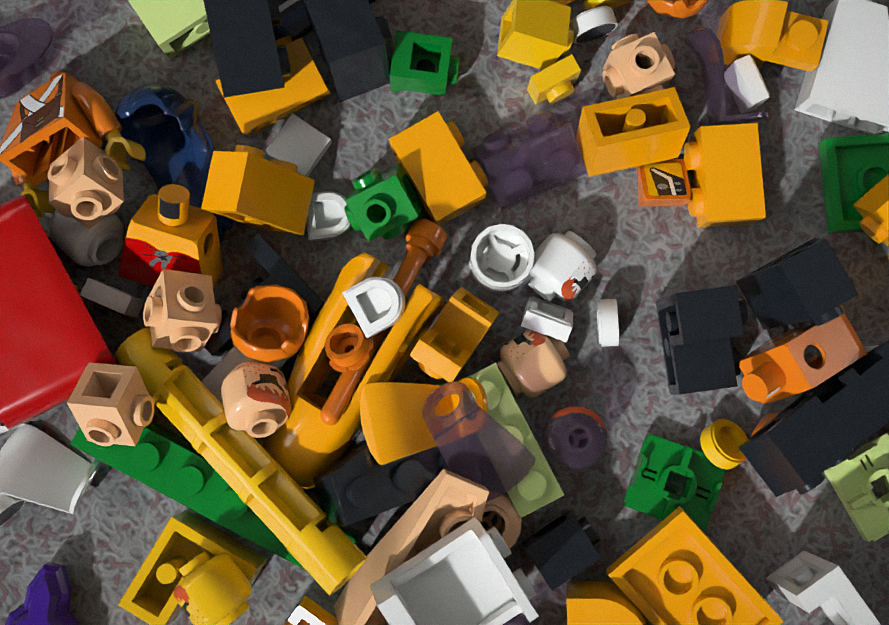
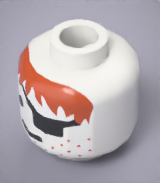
(562, 267)

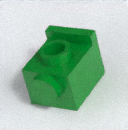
(417, 49)

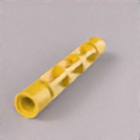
(244, 464)

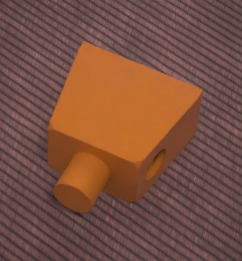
(779, 365)

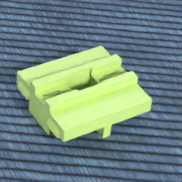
(854, 487)

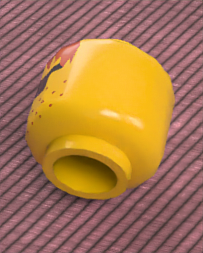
(213, 590)

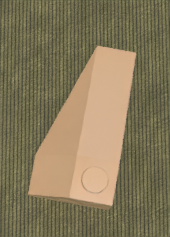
(435, 513)

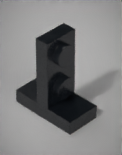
(280, 274)

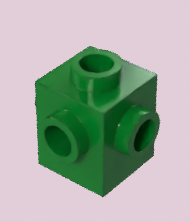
(382, 203)

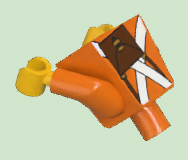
(53, 121)

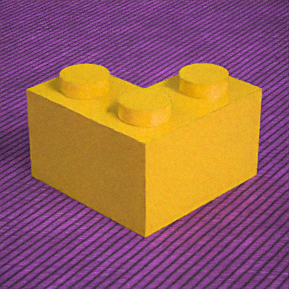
(182, 540)

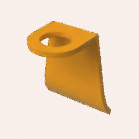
(394, 416)

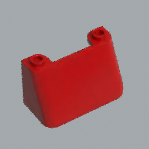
(42, 321)

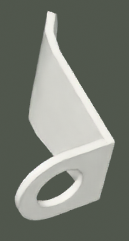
(44, 470)

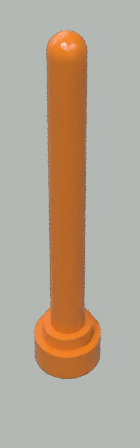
(423, 242)

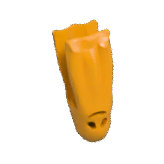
(304, 442)

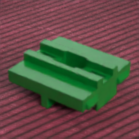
(666, 456)

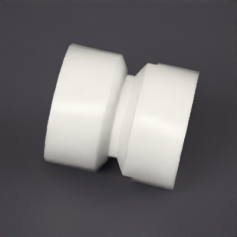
(501, 258)

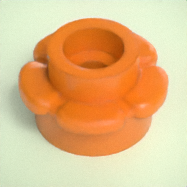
(341, 341)

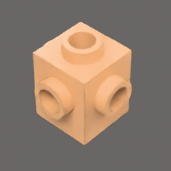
(623, 75)
(85, 184)
(182, 311)
(111, 404)

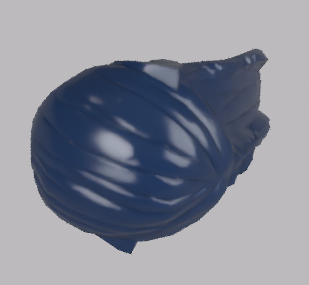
(173, 140)

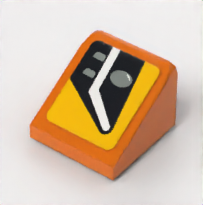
(663, 184)

